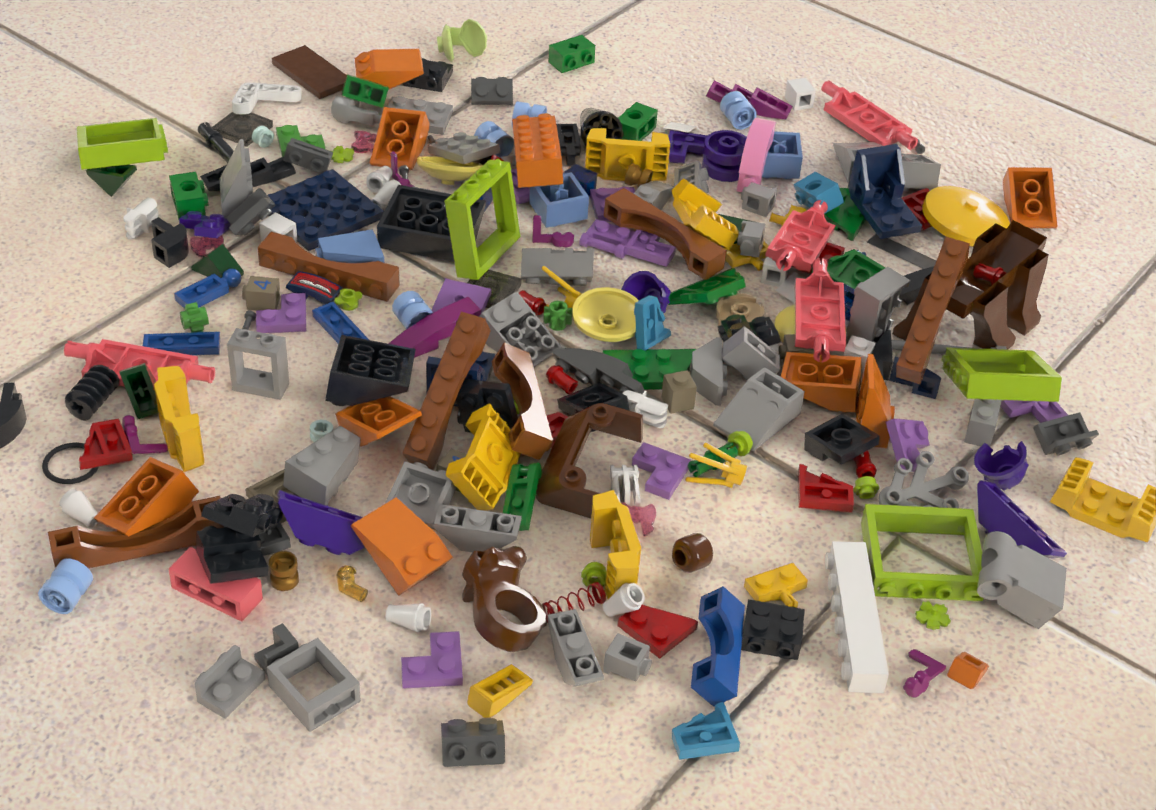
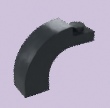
(11, 414)

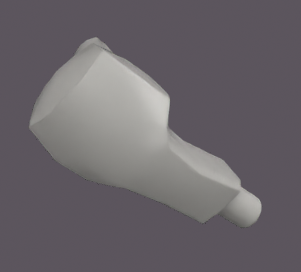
(347, 110)

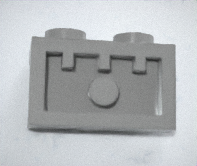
(694, 174)
(227, 682)

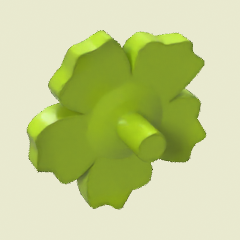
(341, 154)
(933, 616)

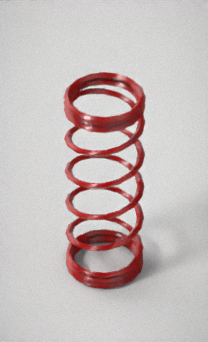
(601, 591)

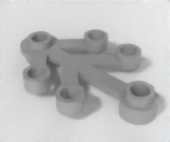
(920, 489)

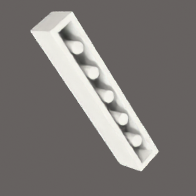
(856, 618)

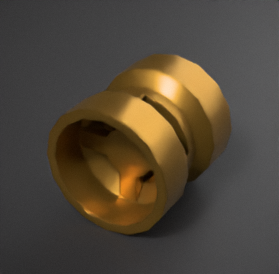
(636, 176)
(283, 570)

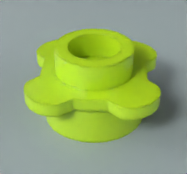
(348, 299)

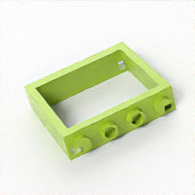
(121, 143)
(470, 260)
(1001, 374)
(927, 521)

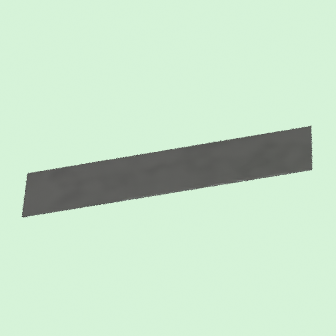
(902, 252)

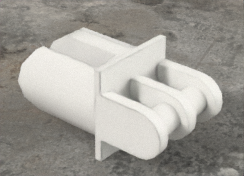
(140, 218)
(653, 411)
(624, 481)

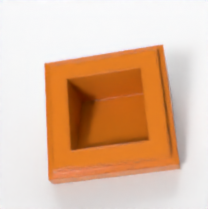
(967, 670)

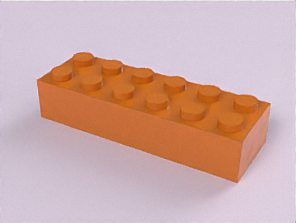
(537, 151)

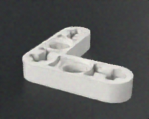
(250, 93)

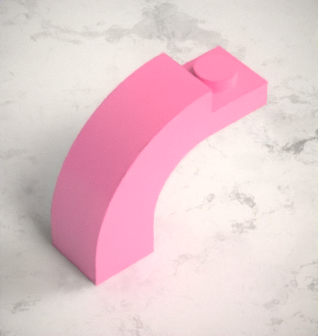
(755, 152)

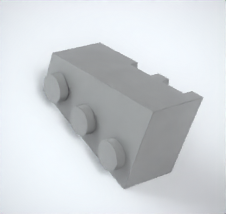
(566, 264)
(875, 304)
(322, 466)

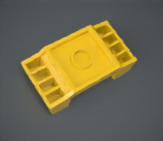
(613, 156)
(699, 213)
(178, 424)
(488, 463)
(1105, 505)
(614, 528)

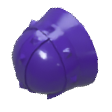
(647, 284)
(1004, 467)

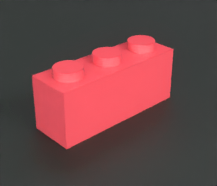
(231, 597)

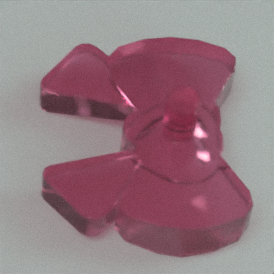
(361, 144)
(200, 245)
(644, 515)

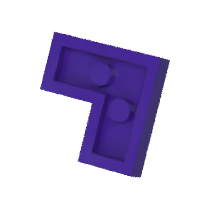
(684, 142)
(205, 226)

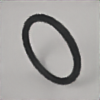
(65, 481)

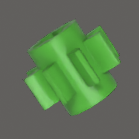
(557, 315)
(194, 317)

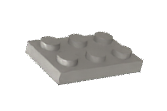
(437, 113)
(463, 148)

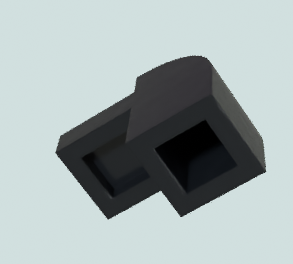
(169, 242)

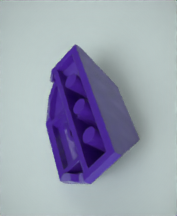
(1001, 514)
(320, 524)

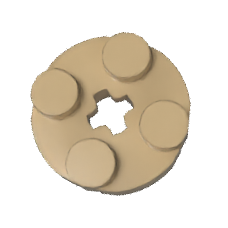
(739, 302)

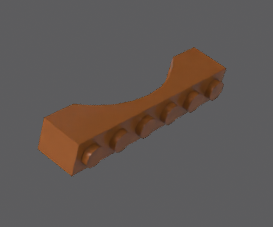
(631, 211)
(370, 278)
(931, 310)
(460, 354)
(531, 431)
(107, 547)

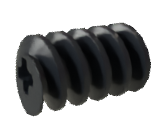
(91, 392)

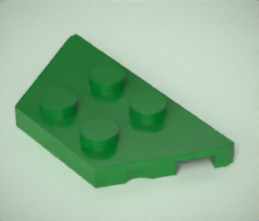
(846, 216)
(852, 268)
(709, 290)
(651, 365)

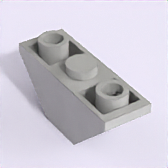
(709, 371)
(476, 529)
(573, 650)

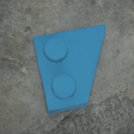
(649, 323)
(706, 735)

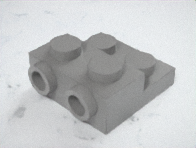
(422, 490)

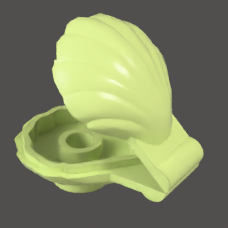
(470, 36)

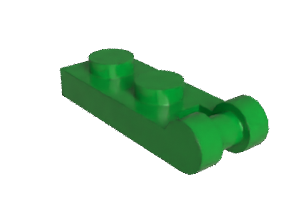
(522, 492)

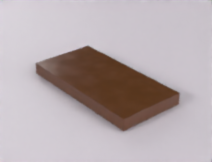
(311, 71)

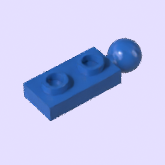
(208, 288)

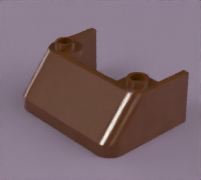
(561, 480)

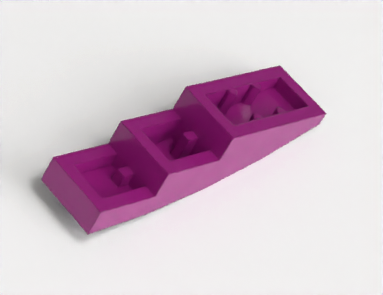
(763, 102)
(427, 333)

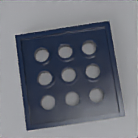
(324, 207)

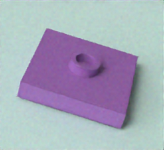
(454, 291)

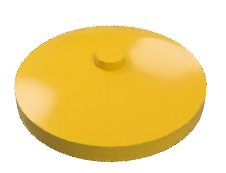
(961, 213)

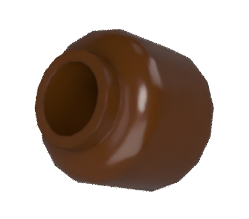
(692, 552)

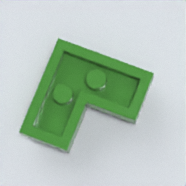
(287, 132)

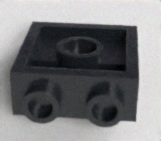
(434, 77)
(760, 326)
(478, 393)
(592, 395)
(839, 439)
(245, 515)
(230, 555)
(773, 629)

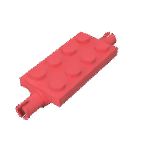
(866, 117)
(801, 238)
(820, 312)
(123, 356)

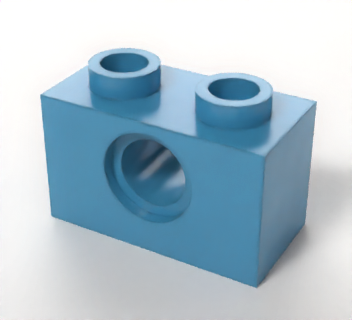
(816, 188)

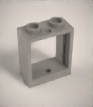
(255, 381)
(325, 705)

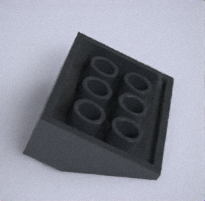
(419, 225)
(368, 371)

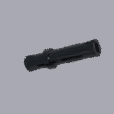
(215, 140)

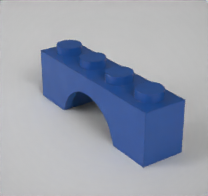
(723, 620)

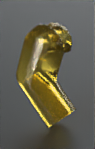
(347, 584)

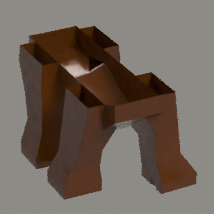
(1009, 300)

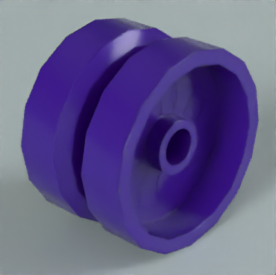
(723, 155)

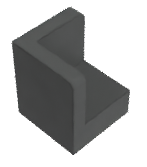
(283, 645)

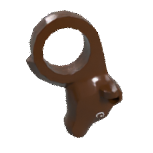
(493, 586)

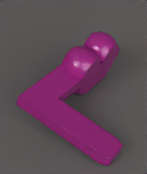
(405, 182)
(557, 239)
(130, 430)
(919, 683)

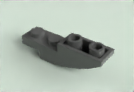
(596, 367)

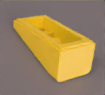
(485, 702)

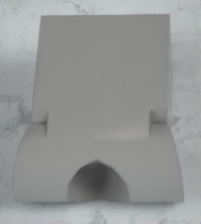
(1021, 579)

